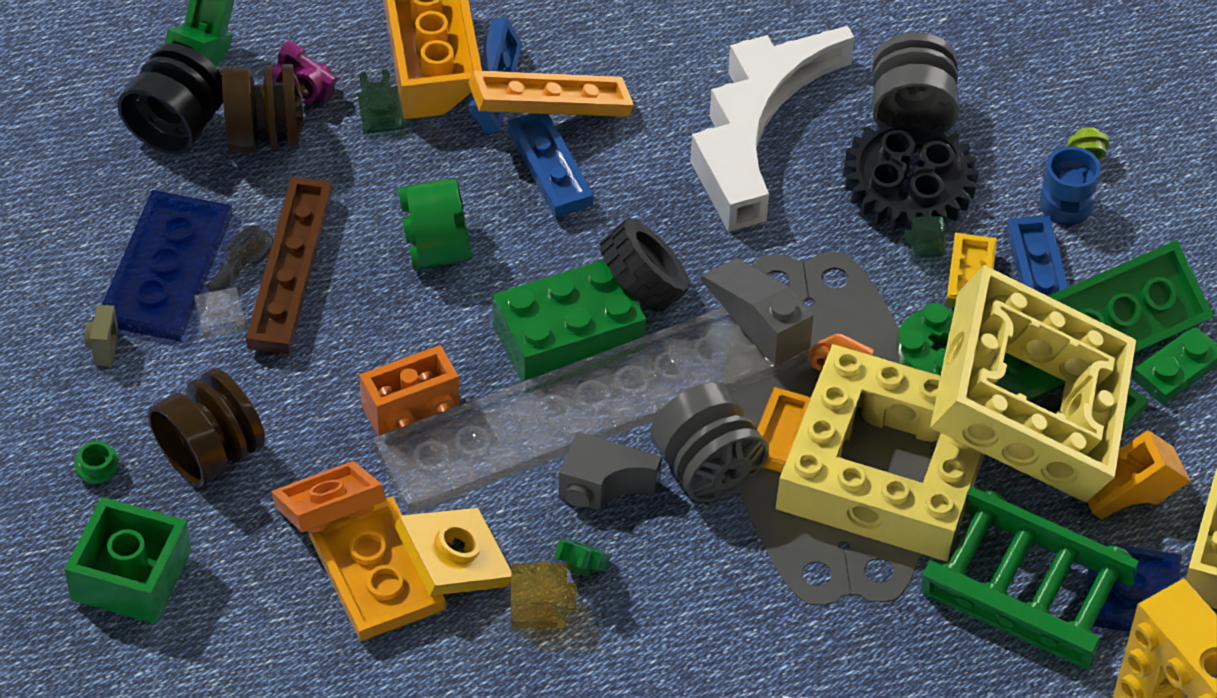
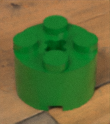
(435, 223)

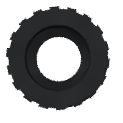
(644, 265)

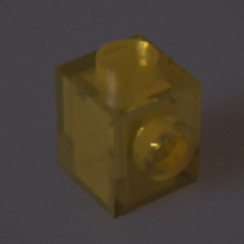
(541, 595)

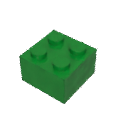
(128, 560)

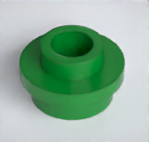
(96, 453)

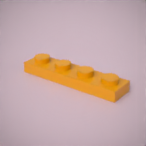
(550, 93)

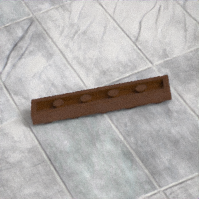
(289, 266)

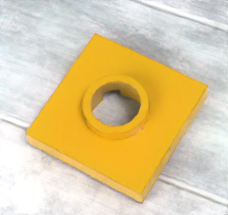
(444, 568)

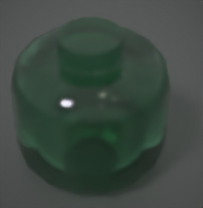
(926, 237)

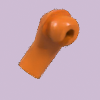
(820, 350)

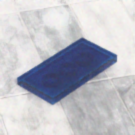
(167, 264)

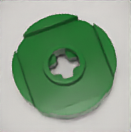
(919, 334)

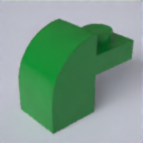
(205, 29)

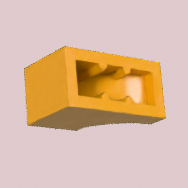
(1145, 473)

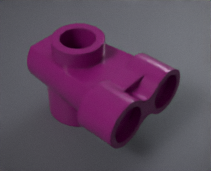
(314, 78)

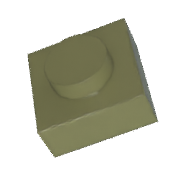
(102, 335)

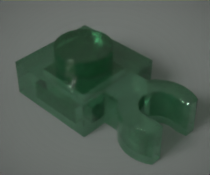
(379, 105)

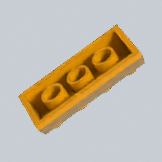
(431, 53)

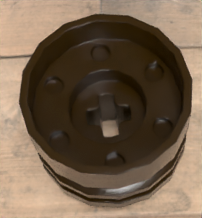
(261, 108)
(206, 427)

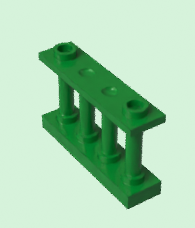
(1029, 620)

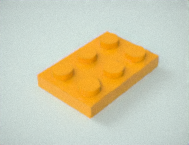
(374, 572)

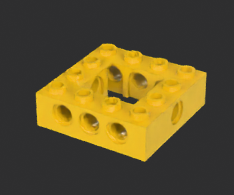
(1170, 647)

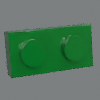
(1177, 365)

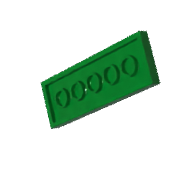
(1140, 298)

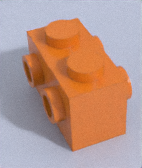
(409, 390)

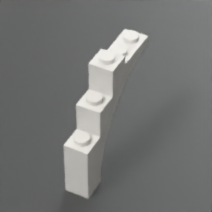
(740, 111)

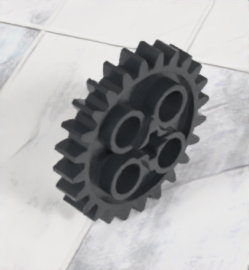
(881, 161)

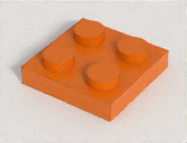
(329, 496)

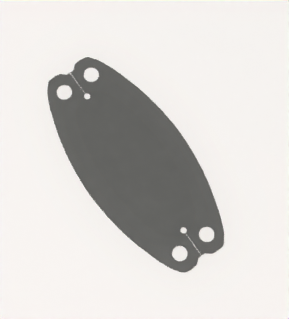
(796, 541)

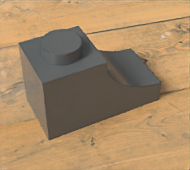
(603, 470)

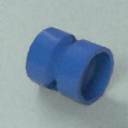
(1069, 185)

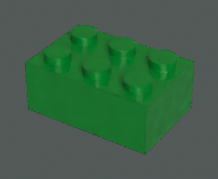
(565, 319)

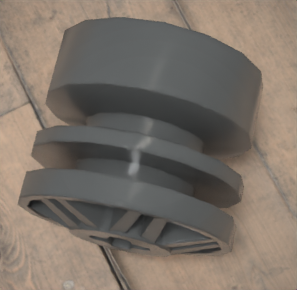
(915, 78)
(709, 442)

